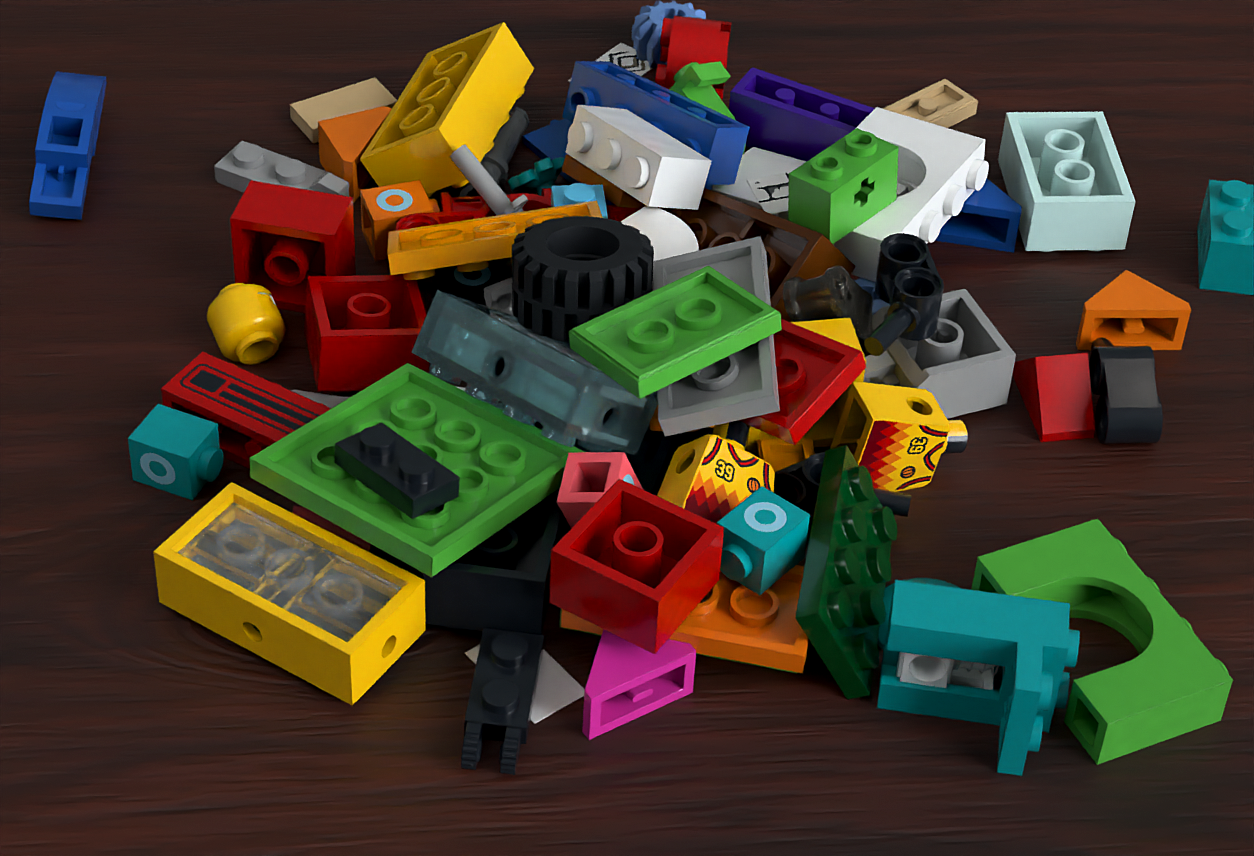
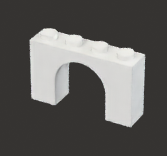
(940, 174)

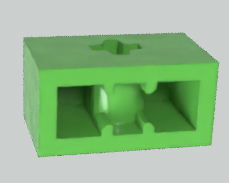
(844, 185)

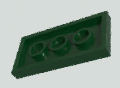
(847, 572)

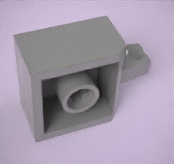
(962, 364)

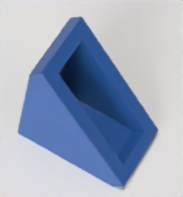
(985, 221)

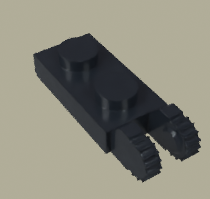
(502, 696)

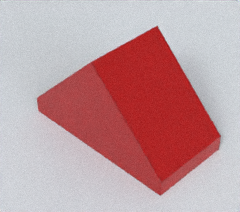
(1057, 395)

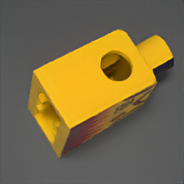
(897, 434)
(715, 473)

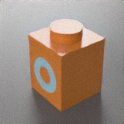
(386, 206)

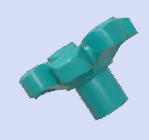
(543, 176)

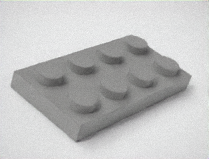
(740, 383)

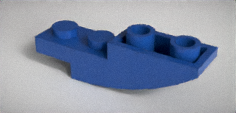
(66, 145)

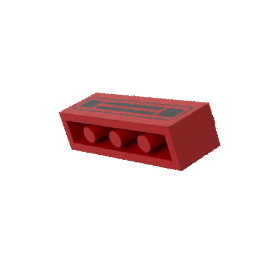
(245, 406)

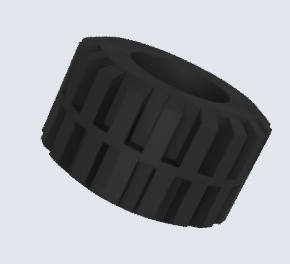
(577, 271)

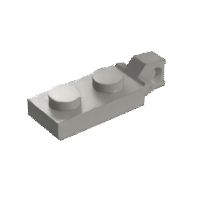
(258, 164)

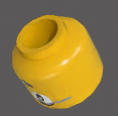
(246, 323)

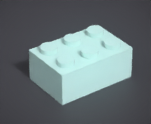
(1066, 181)

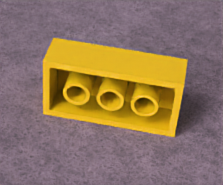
(451, 101)

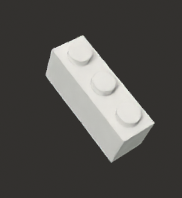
(638, 157)

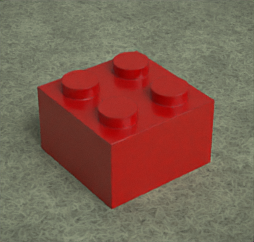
(290, 235)
(361, 329)
(636, 565)

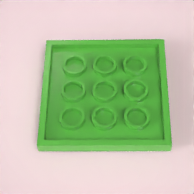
(499, 461)

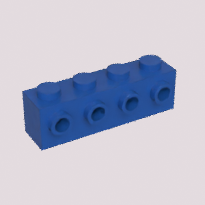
(687, 121)

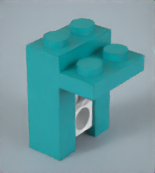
(979, 661)

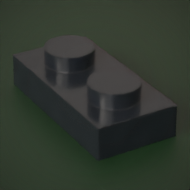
(397, 470)

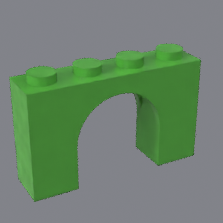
(1138, 703)

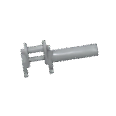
(485, 184)

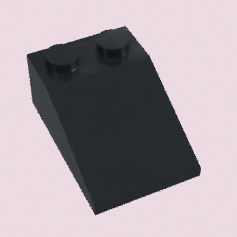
(501, 579)

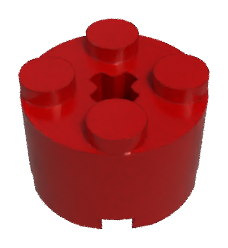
(690, 41)

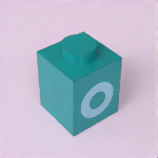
(175, 452)
(762, 540)

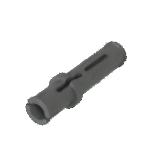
(505, 144)

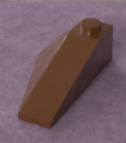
(788, 246)

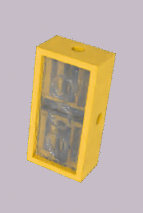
(291, 592)

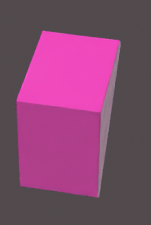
(633, 681)

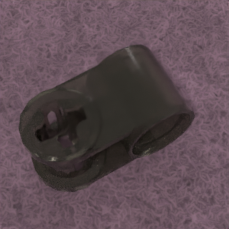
(830, 297)

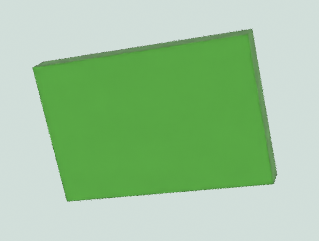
(674, 331)

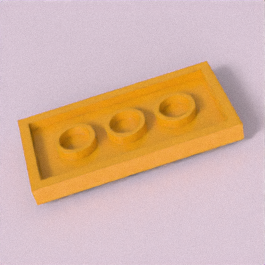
(468, 242)

